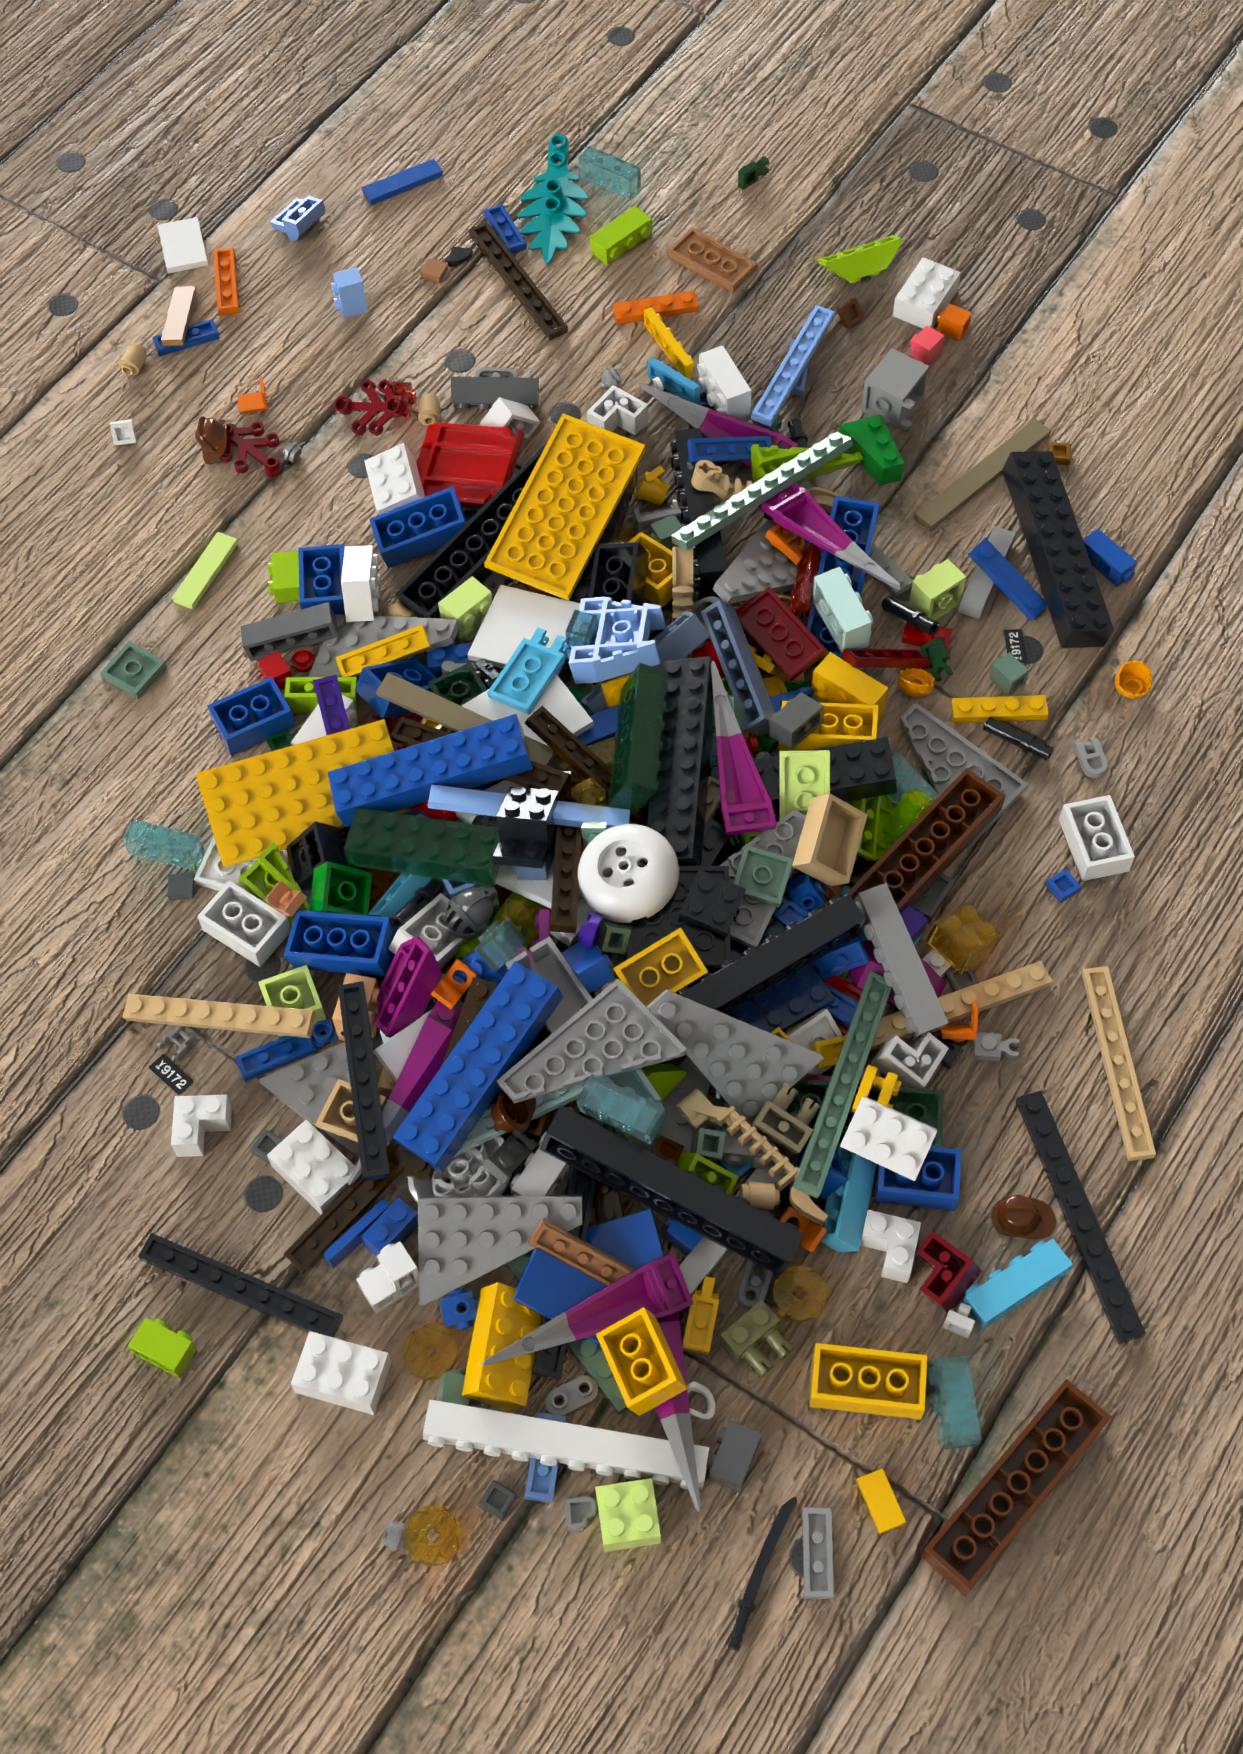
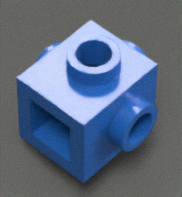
(807, 892)
(452, 1317)

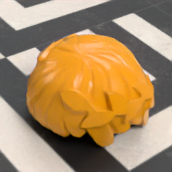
(1133, 680)
(915, 682)

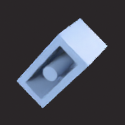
(349, 292)

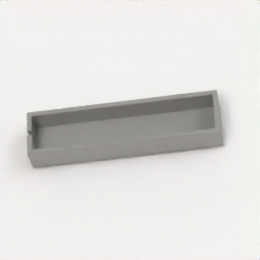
(554, 968)

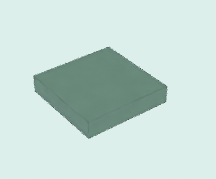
(133, 669)
(763, 875)

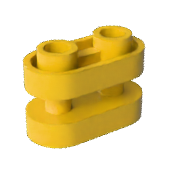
(889, 1086)

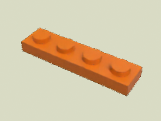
(664, 305)

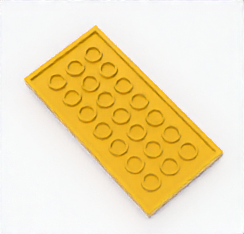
(565, 506)
(282, 791)

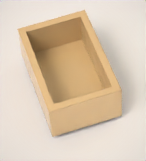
(829, 840)

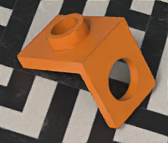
(254, 401)
(448, 989)
(962, 1032)
(812, 1232)

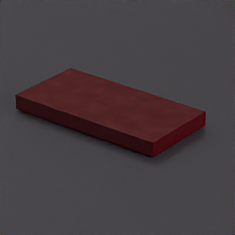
(780, 634)

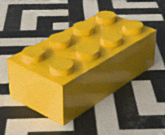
(840, 726)
(496, 1326)
(868, 1381)

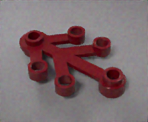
(393, 407)
(271, 464)

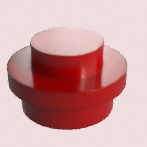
(303, 660)

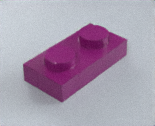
(542, 922)

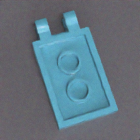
(529, 671)

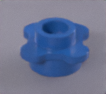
(323, 1026)

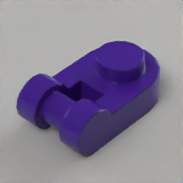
(589, 931)

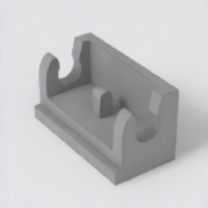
(643, 520)

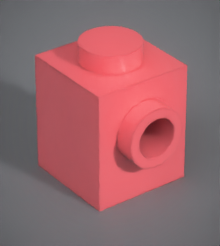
(926, 345)

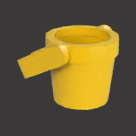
(651, 487)

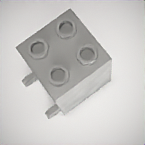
(895, 388)

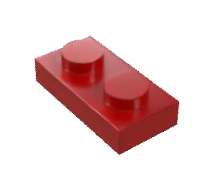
(919, 637)

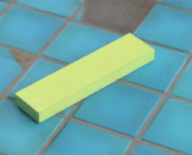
(205, 570)

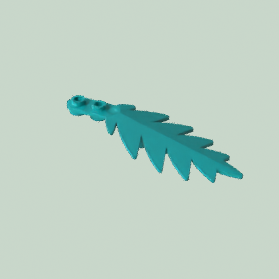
(553, 202)

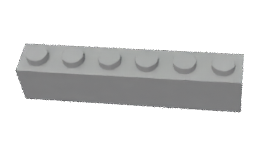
(900, 961)

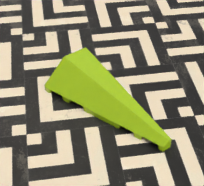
(769, 459)
(266, 873)

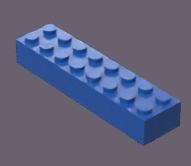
(859, 522)
(453, 760)
(469, 1075)

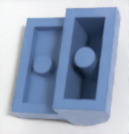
(299, 216)

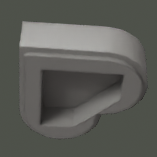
(579, 1511)

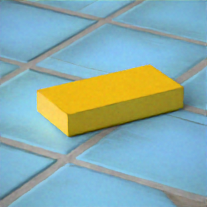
(881, 1501)

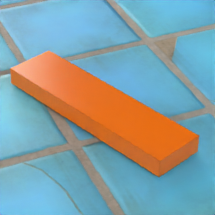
(226, 281)

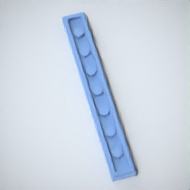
(793, 366)
(490, 802)

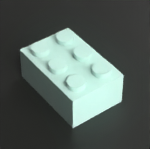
(842, 610)

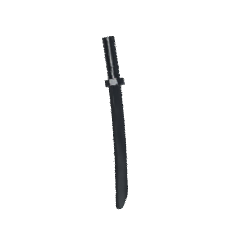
(746, 1604)

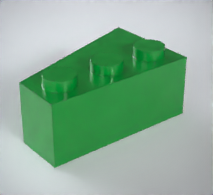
(877, 448)

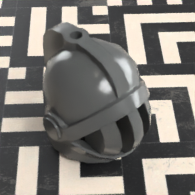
(475, 910)

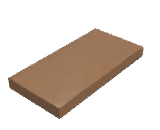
(712, 259)

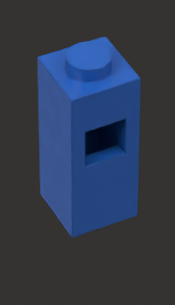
(1109, 558)

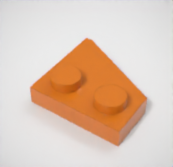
(786, 542)

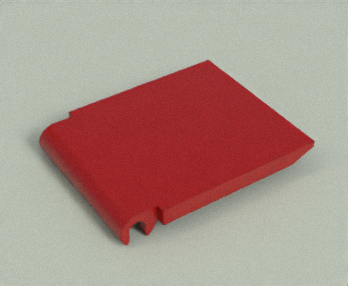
(469, 458)

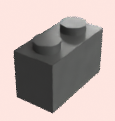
(796, 720)
(734, 1455)

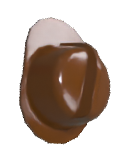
(212, 437)
(510, 1115)
(1023, 1217)

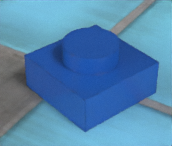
(1063, 885)

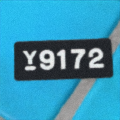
(1015, 644)
(171, 1074)

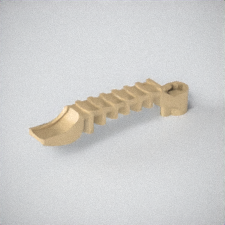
(711, 479)
(682, 583)
(698, 1109)

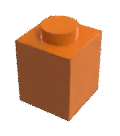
(954, 321)

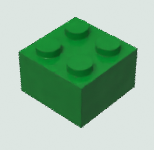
(340, 889)

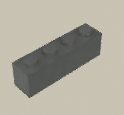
(487, 390)
(289, 631)

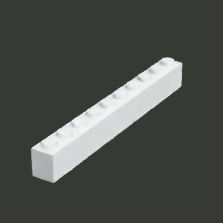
(557, 1442)

